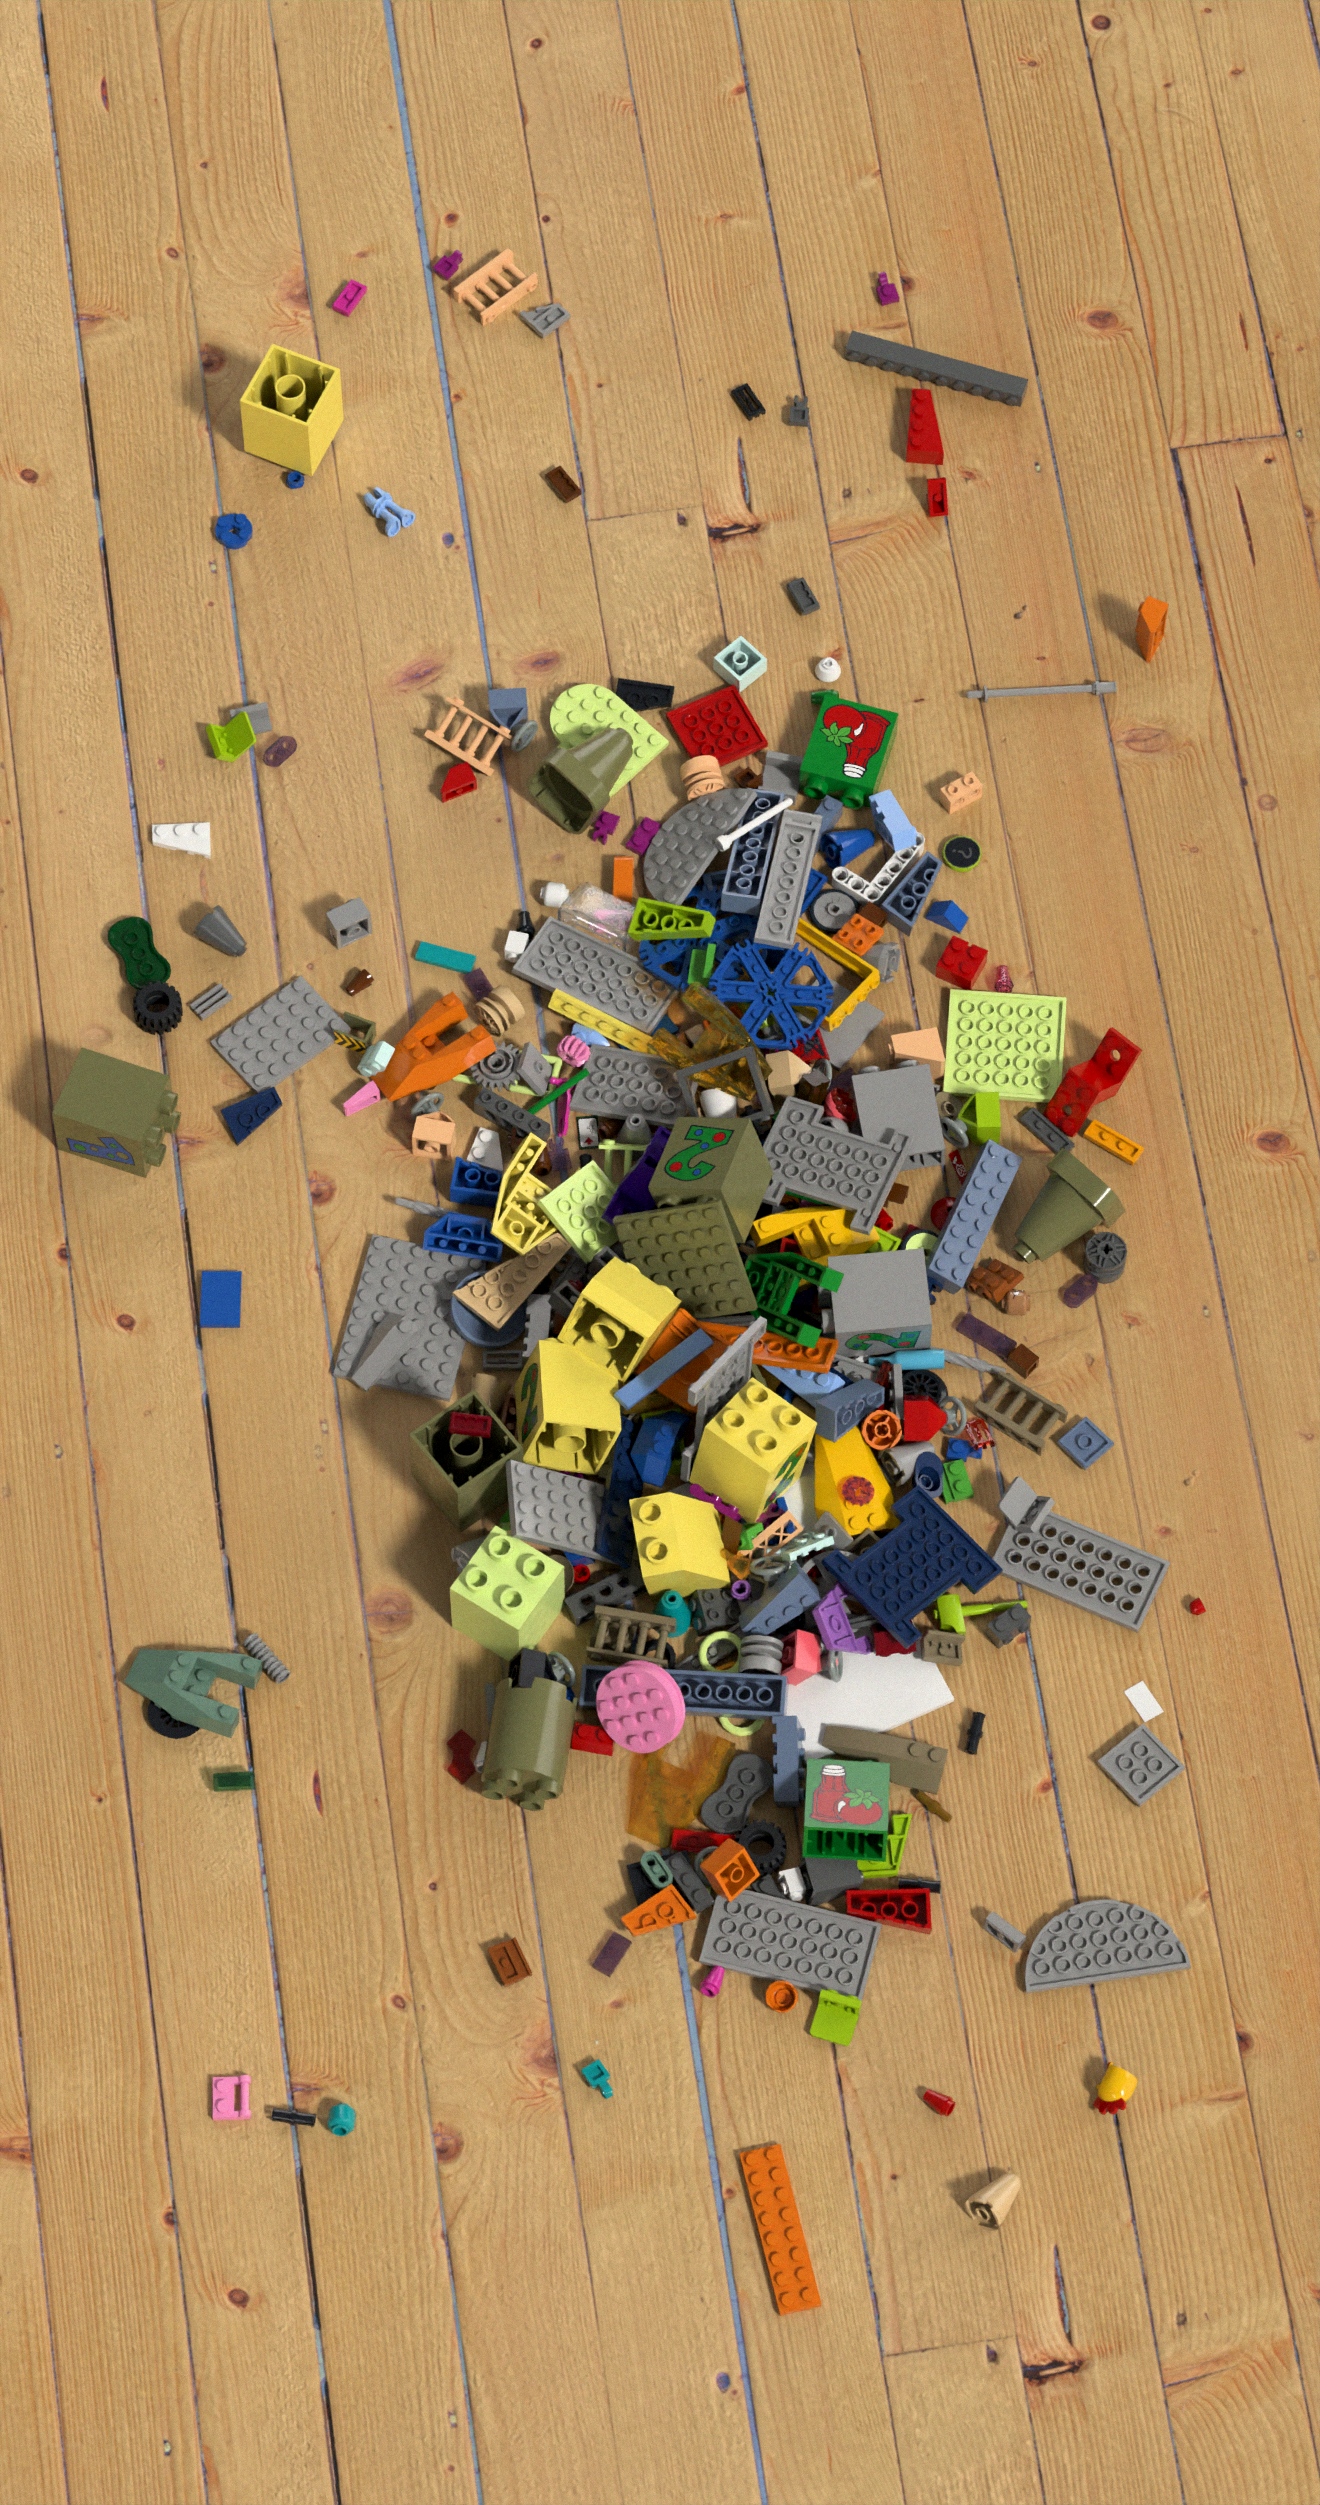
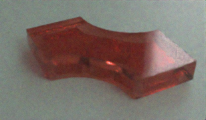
(461, 1766)

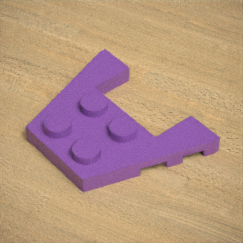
(835, 1625)

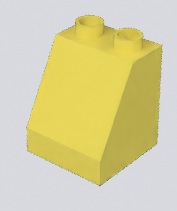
(618, 1318)
(678, 1544)

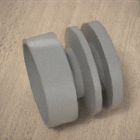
(760, 1655)

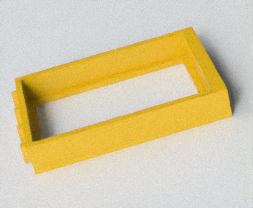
(849, 960)

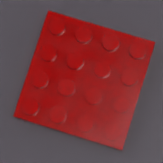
(717, 727)

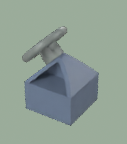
(510, 710)

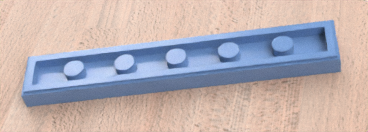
(663, 1369)

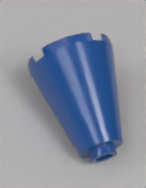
(845, 846)

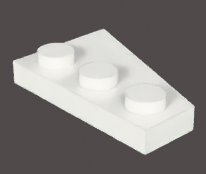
(188, 837)

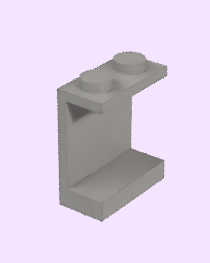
(782, 774)

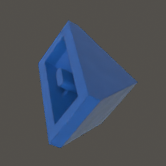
(947, 915)

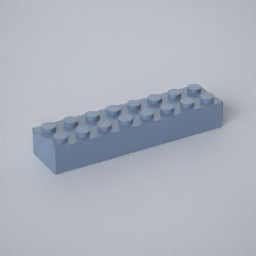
(752, 857)
(972, 1215)

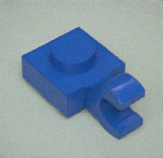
(960, 1449)

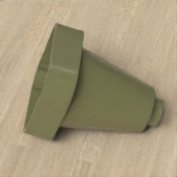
(577, 781)
(1065, 1209)

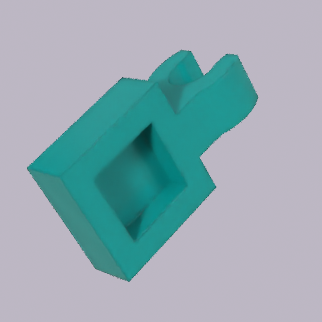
(597, 2077)

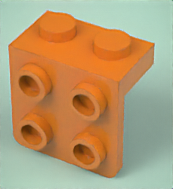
(858, 935)

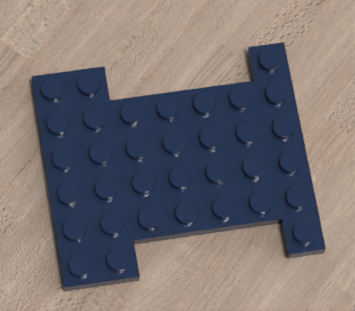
(913, 1565)

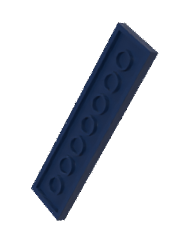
(623, 1483)

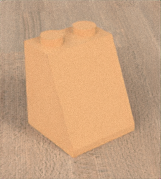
(919, 1046)

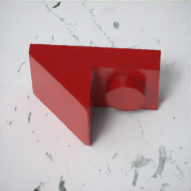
(937, 497)

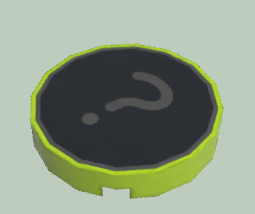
(962, 853)

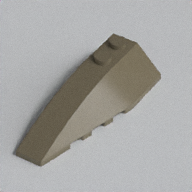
(911, 1762)

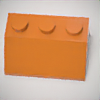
(1151, 626)

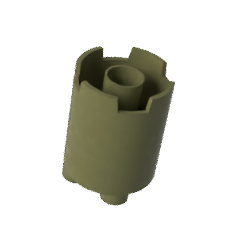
(528, 1743)

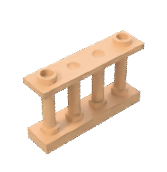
(485, 274)
(453, 744)

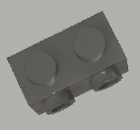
(1008, 1625)

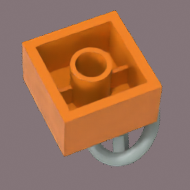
(726, 1869)

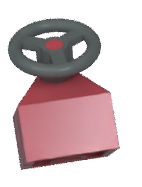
(804, 1657)

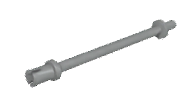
(1096, 688)

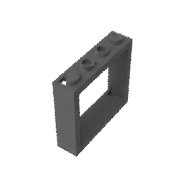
(747, 1052)

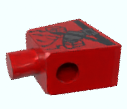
(812, 1050)

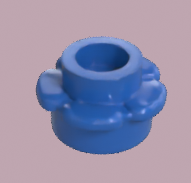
(295, 476)

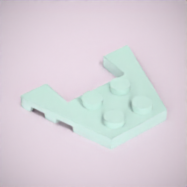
(800, 1546)

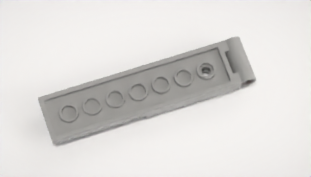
(788, 879)

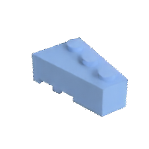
(891, 821)

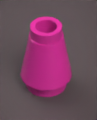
(712, 1982)

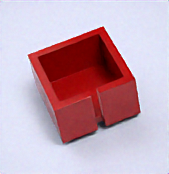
(961, 963)

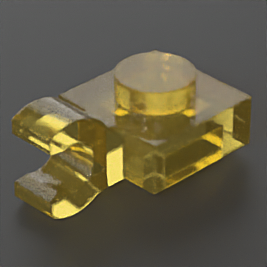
(738, 1564)

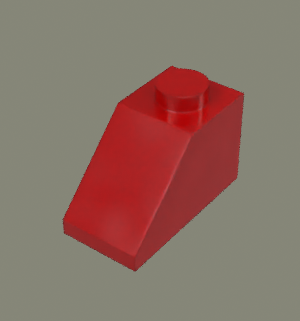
(458, 782)

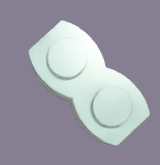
(375, 1058)

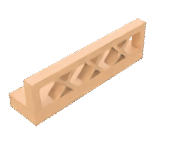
(771, 1531)

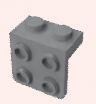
(1024, 1507)

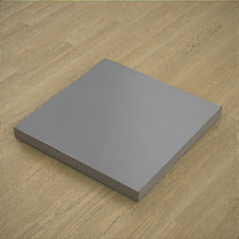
(852, 1032)

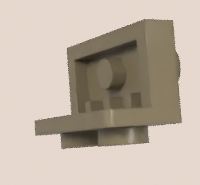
(942, 1647)

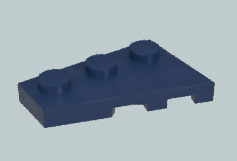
(250, 1113)

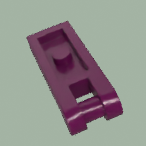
(730, 1510)

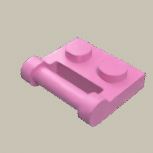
(224, 2098)

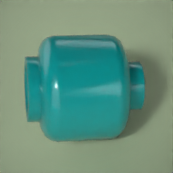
(341, 2119)

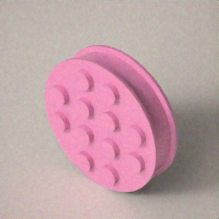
(640, 1706)

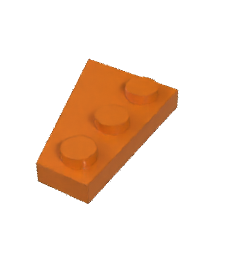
(658, 1912)

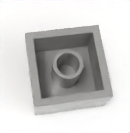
(348, 922)

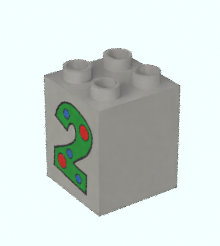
(878, 1304)

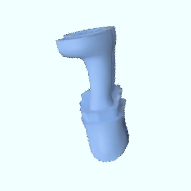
(380, 506)

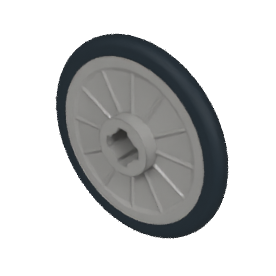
(829, 900)

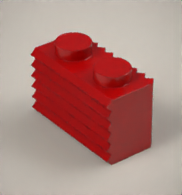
(592, 1739)

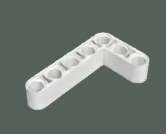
(885, 876)

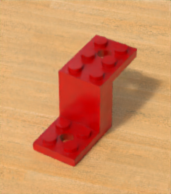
(1092, 1082)

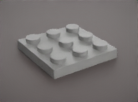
(1141, 1765)

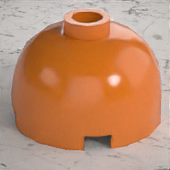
(881, 1429)

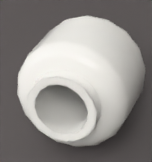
(554, 894)

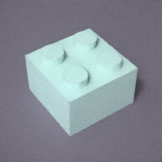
(740, 664)

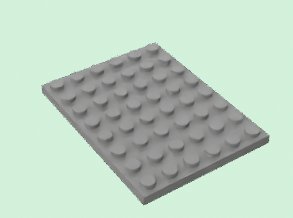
(415, 1284)

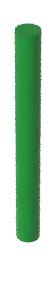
(559, 1091)

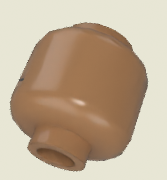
(1016, 1302)

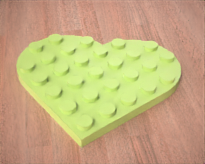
(592, 708)

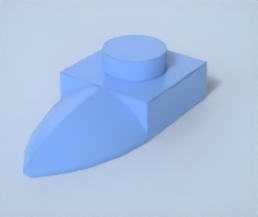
(589, 1035)

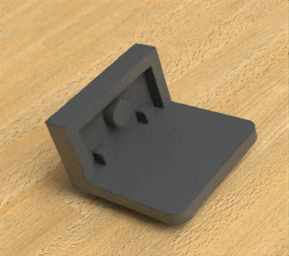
(713, 1609)

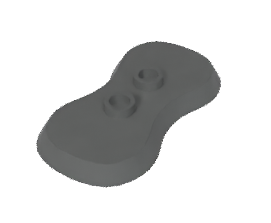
(745, 1781)

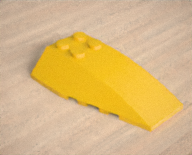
(833, 1466)

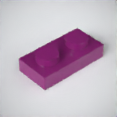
(643, 836)

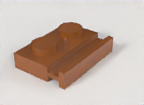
(509, 1962)

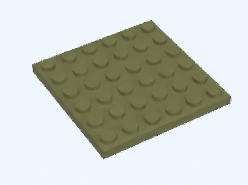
(691, 1254)

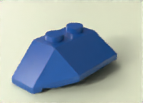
(463, 1237)
(657, 1445)

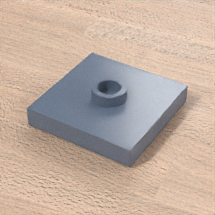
(1085, 1443)

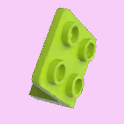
(232, 739)
(836, 2017)

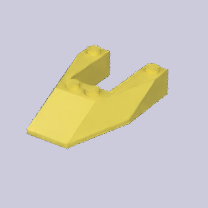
(517, 1215)

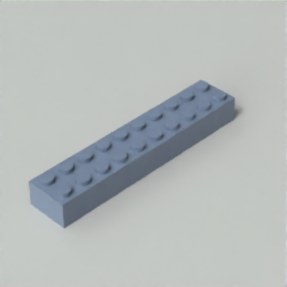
(710, 1692)

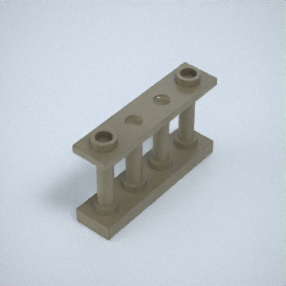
(1019, 1431)
(625, 1619)

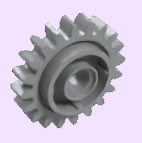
(489, 1076)

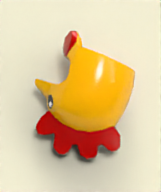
(1114, 2090)

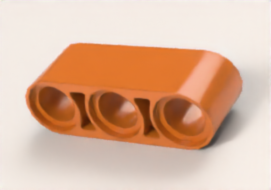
(623, 878)

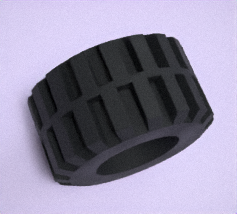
(153, 995)
(764, 1832)

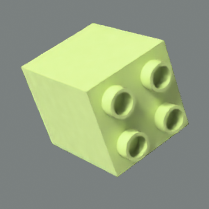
(507, 1595)

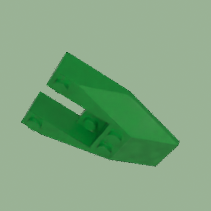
(774, 1284)

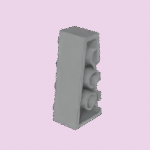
(538, 1324)

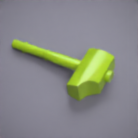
(951, 1613)

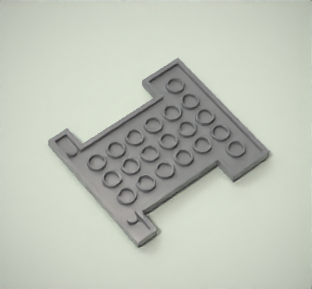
(831, 1163)
(720, 1385)

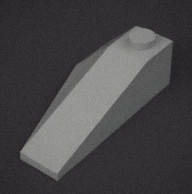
(387, 1345)

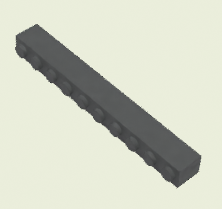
(936, 368)

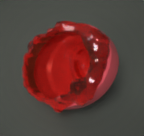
(839, 1105)

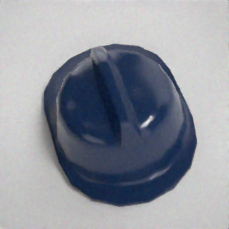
(929, 1474)

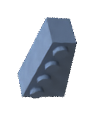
(847, 1408)
(780, 1603)
(788, 1761)

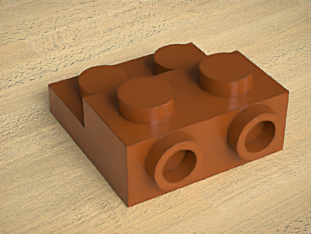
(994, 1280)

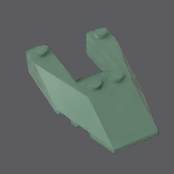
(183, 1679)

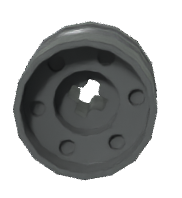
(1103, 1266)

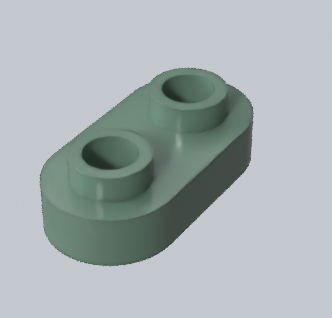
(657, 1871)

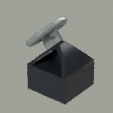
(531, 1664)

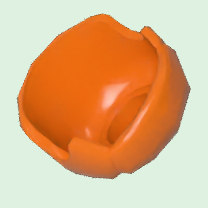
(781, 1996)

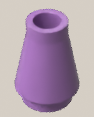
(739, 1587)

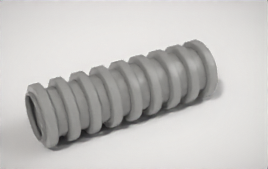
(269, 1661)

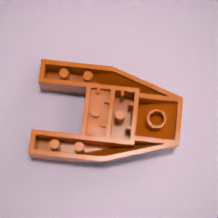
(424, 1061)

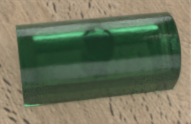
(234, 1781)

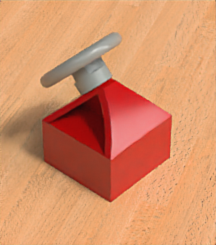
(925, 1418)

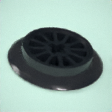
(914, 1385)
(162, 1728)

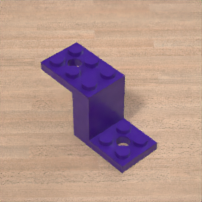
(633, 1191)

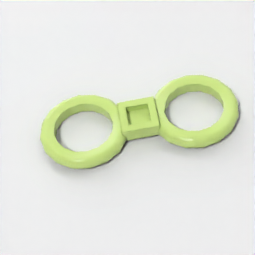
(720, 1635)

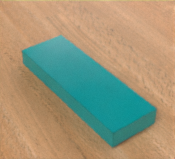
(445, 957)

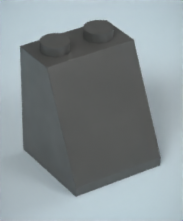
(828, 1878)

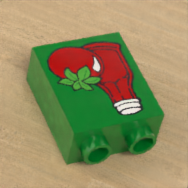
(848, 752)
(846, 1809)

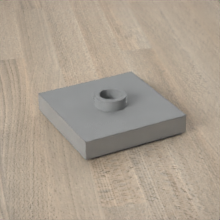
(534, 1068)

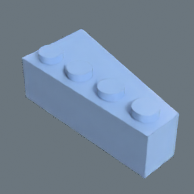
(808, 1384)

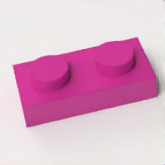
(349, 298)

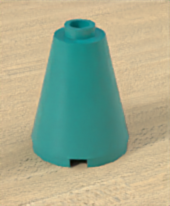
(674, 1606)

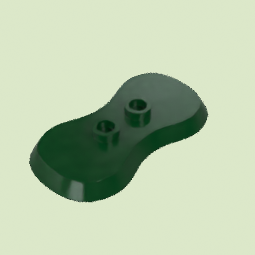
(135, 944)

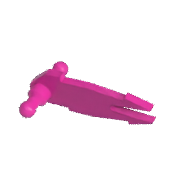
(563, 1105)

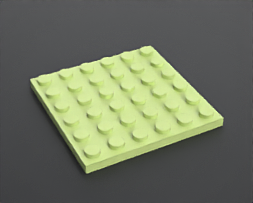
(1004, 1045)

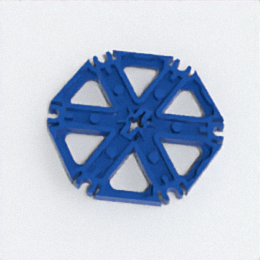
(676, 948)
(778, 982)

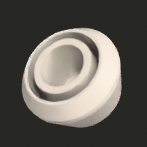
(828, 670)

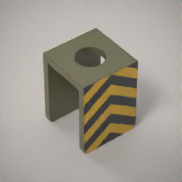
(352, 1042)

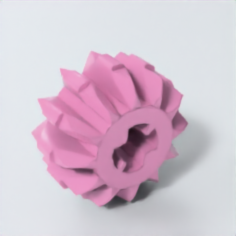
(573, 1051)

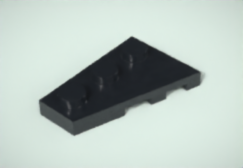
(644, 695)

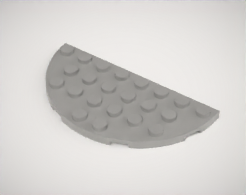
(687, 842)
(1102, 1944)

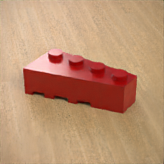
(924, 437)
(892, 1907)

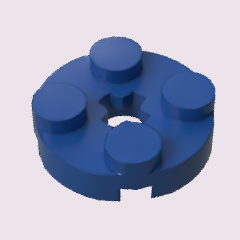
(233, 521)

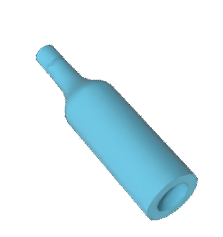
(914, 1359)

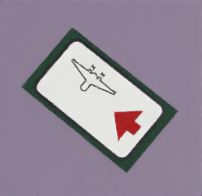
(587, 1132)

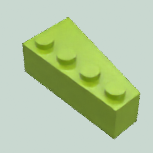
(669, 921)

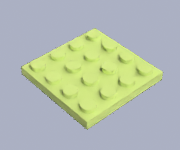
(577, 1211)

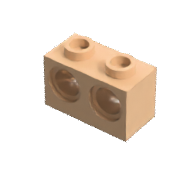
(960, 792)

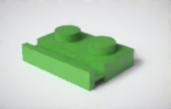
(956, 1482)

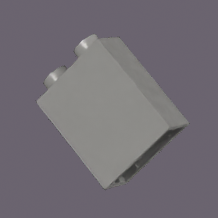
(904, 1102)

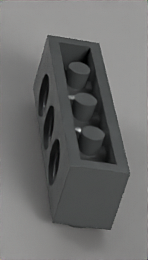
(509, 1116)
(618, 1595)

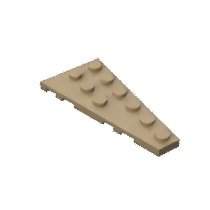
(508, 1286)

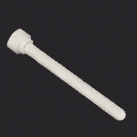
(724, 841)

